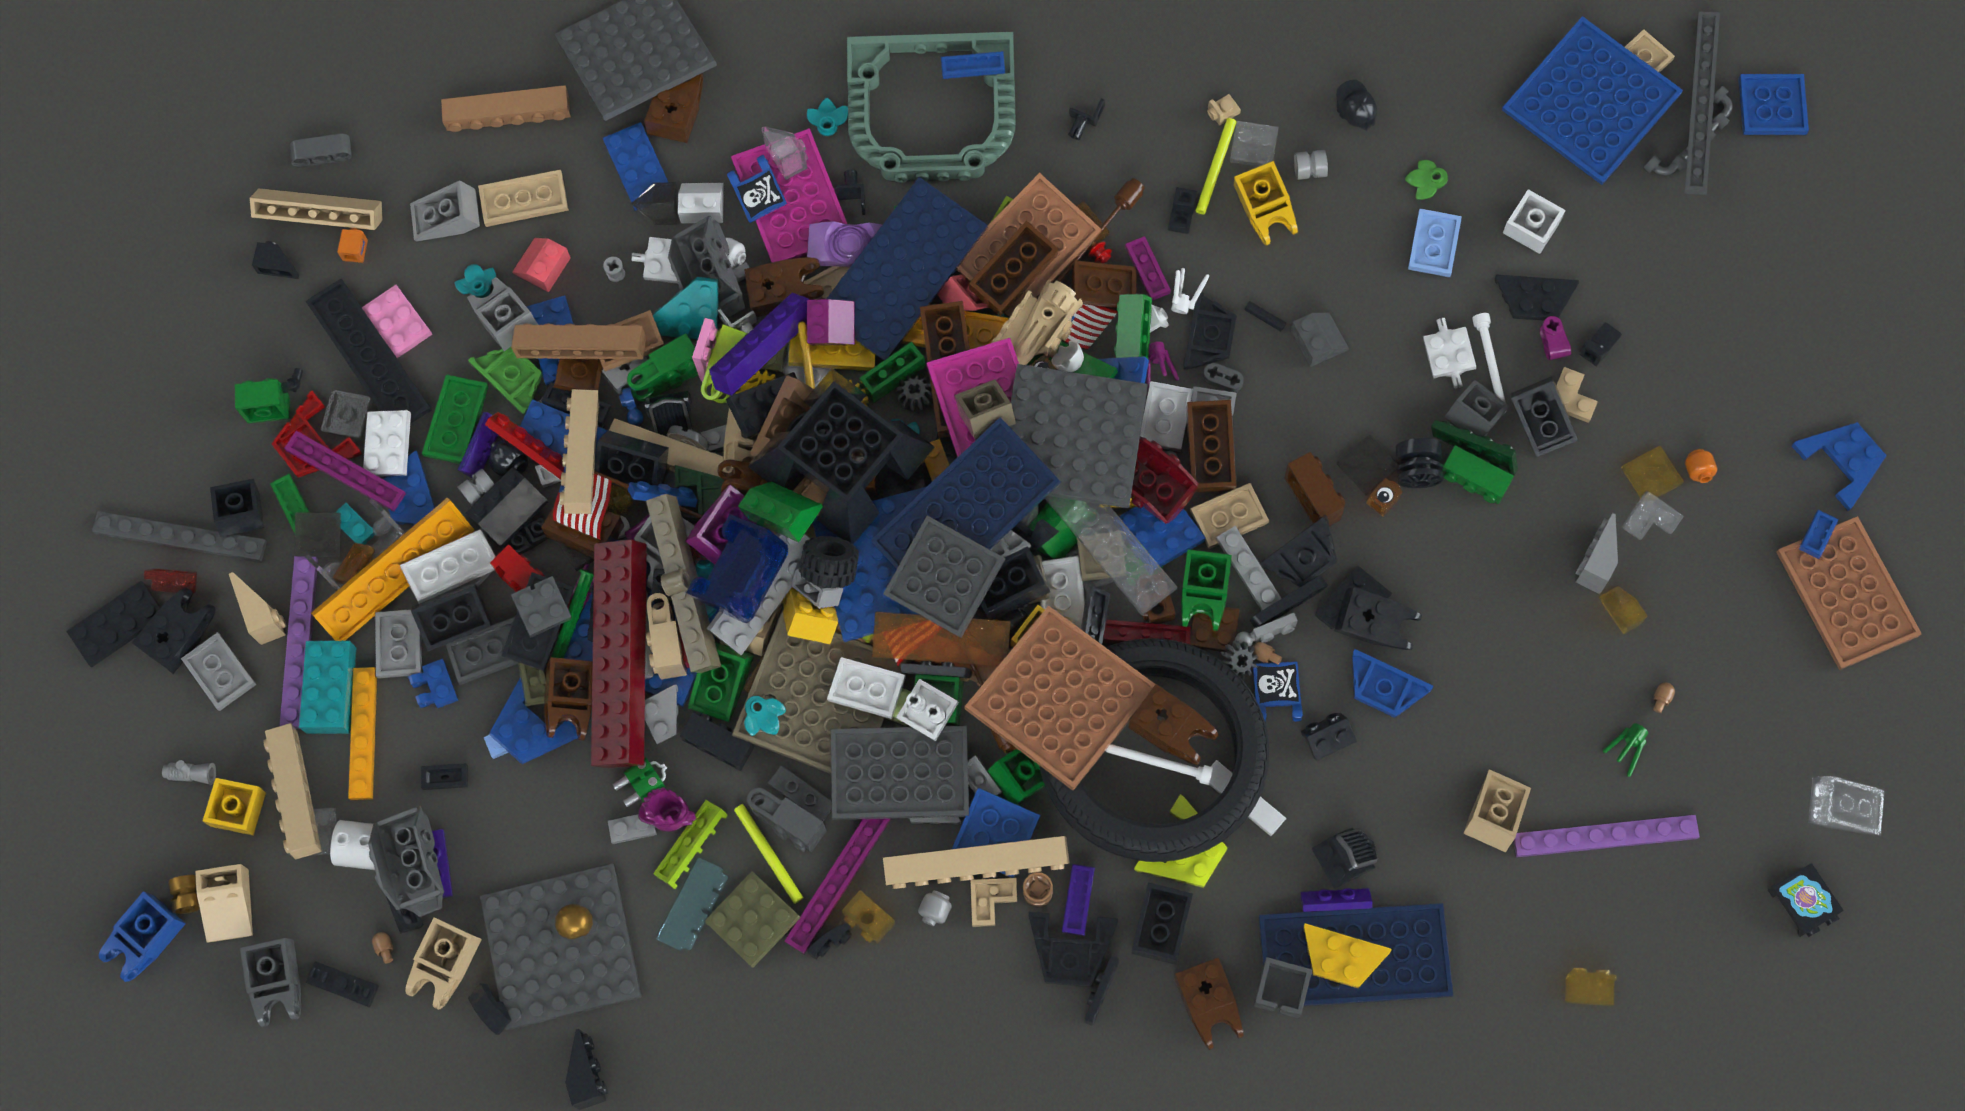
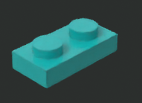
(354, 525)

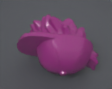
(665, 810)

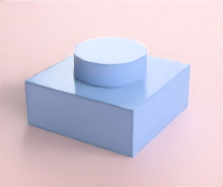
(494, 747)

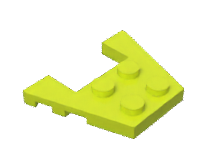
(1190, 870)

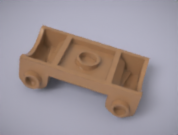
(785, 408)

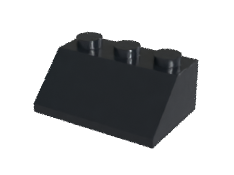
(506, 507)

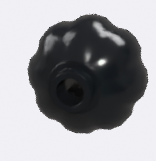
(505, 456)

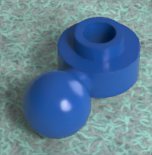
(634, 415)

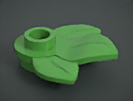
(1424, 179)

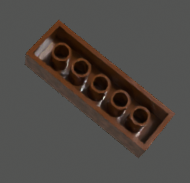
(944, 336)

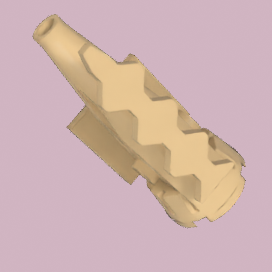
(1042, 322)

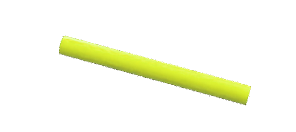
(1216, 166)
(768, 853)

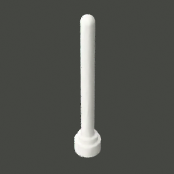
(1482, 323)
(1201, 773)

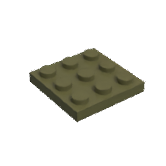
(752, 919)

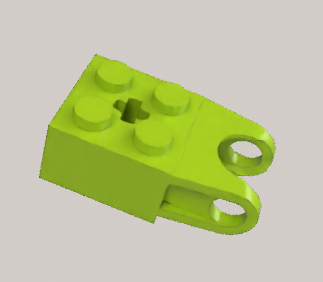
(726, 339)

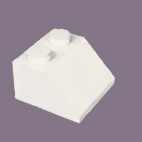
(699, 201)

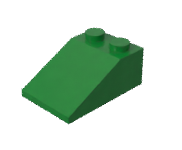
(719, 689)
(1017, 776)

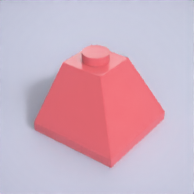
(958, 290)

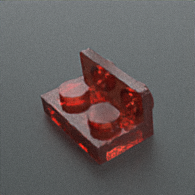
(171, 580)

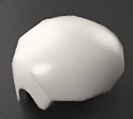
(1069, 357)

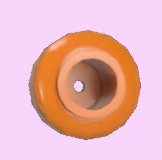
(1701, 466)

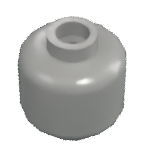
(934, 908)

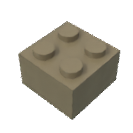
(983, 406)

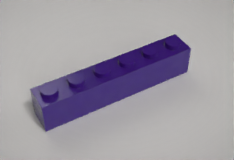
(759, 345)

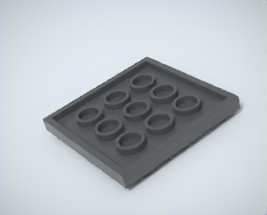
(944, 576)

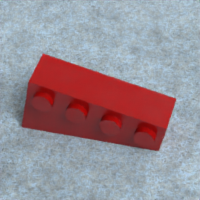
(515, 569)

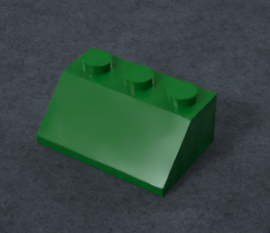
(780, 510)
(1062, 542)

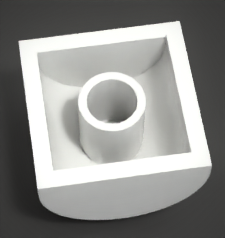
(350, 845)

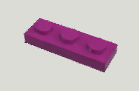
(1148, 268)

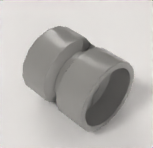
(1312, 164)
(477, 487)

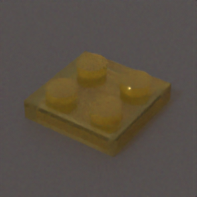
(1652, 473)

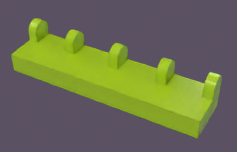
(689, 843)

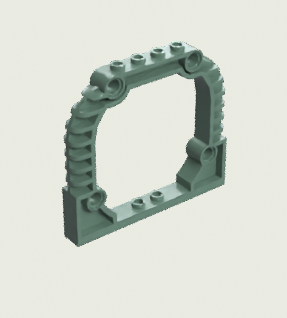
(870, 53)

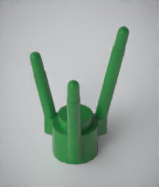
(1634, 736)

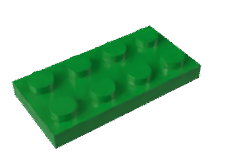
(455, 418)

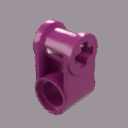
(1555, 342)

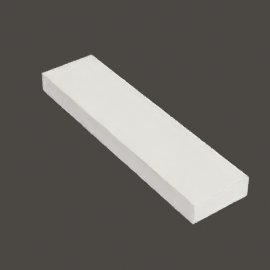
(1263, 813)

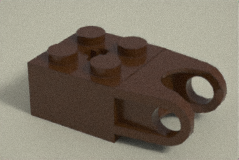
(675, 110)
(775, 281)
(742, 477)
(567, 702)
(1178, 727)
(1209, 1008)

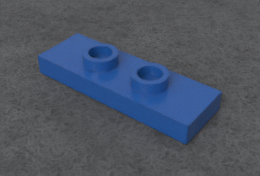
(973, 65)

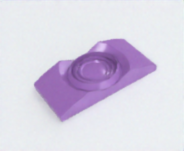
(838, 242)

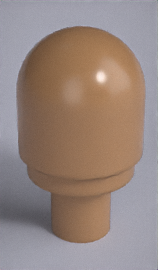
(1266, 653)
(1663, 696)
(383, 946)

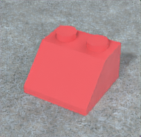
(542, 263)

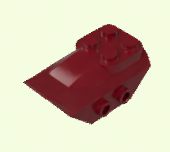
(1160, 482)

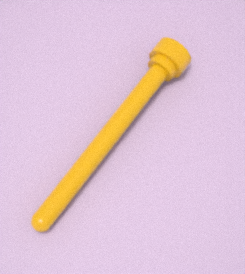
(806, 357)

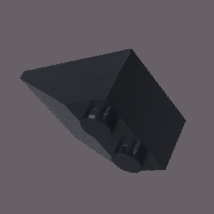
(1544, 416)

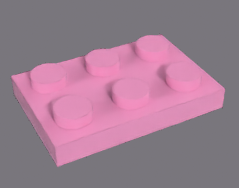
(396, 321)
(705, 343)

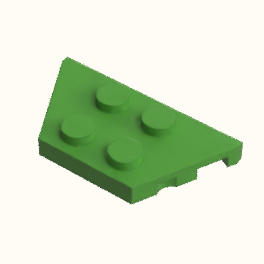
(512, 376)

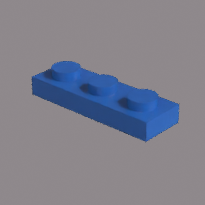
(645, 491)

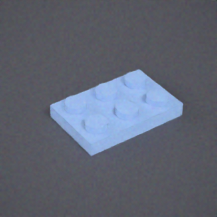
(1434, 242)

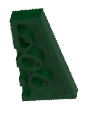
(1476, 445)

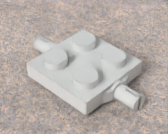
(656, 261)
(1449, 352)

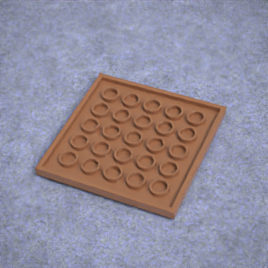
(1060, 697)

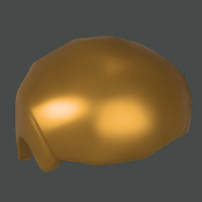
(573, 921)

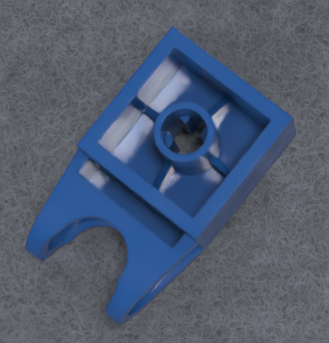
(141, 935)

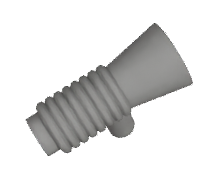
(182, 771)

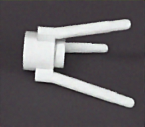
(1180, 301)

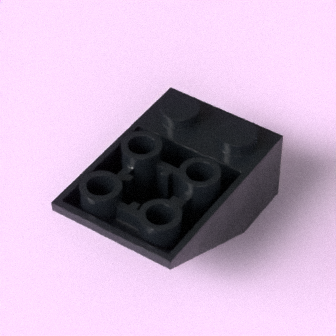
(582, 1076)

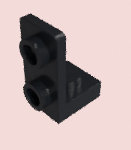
(1600, 344)

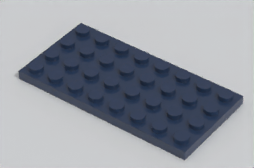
(906, 266)
(976, 495)
(1412, 970)

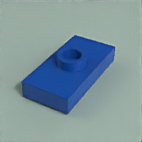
(1818, 534)

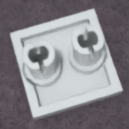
(927, 709)

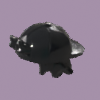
(1356, 104)

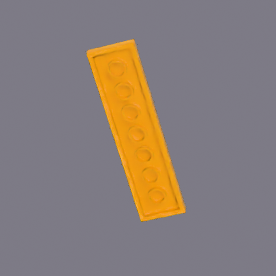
(383, 578)

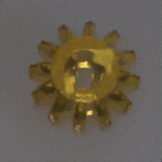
(619, 500)

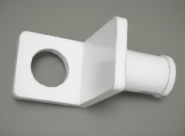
(743, 324)

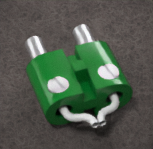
(643, 780)

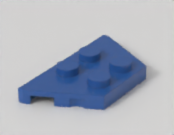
(418, 499)
(1385, 686)

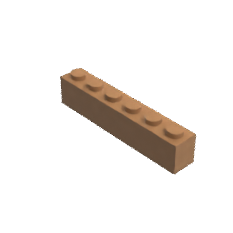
(505, 108)
(579, 341)

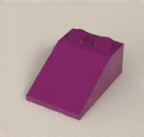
(707, 533)

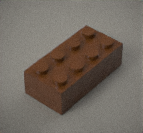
(1013, 268)
(1211, 445)

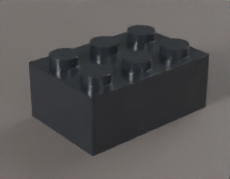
(631, 459)
(1015, 585)
(451, 616)
(1162, 923)

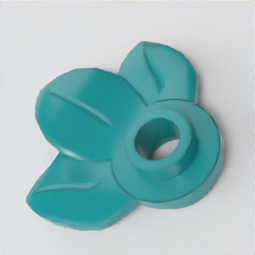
(827, 115)
(476, 281)
(765, 718)

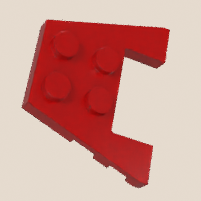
(300, 423)

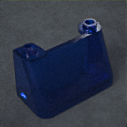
(742, 570)

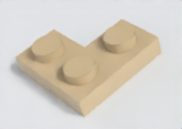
(1575, 404)
(986, 893)

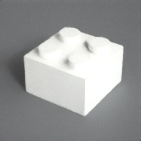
(1534, 221)

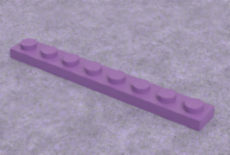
(299, 632)
(1606, 836)

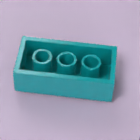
(327, 687)

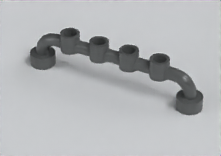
(1680, 161)

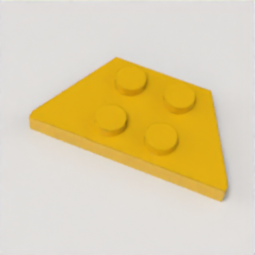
(1342, 956)

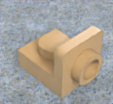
(1223, 109)

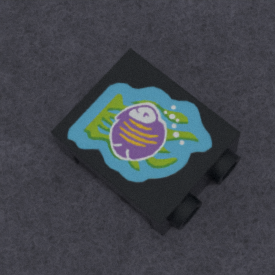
(1807, 900)

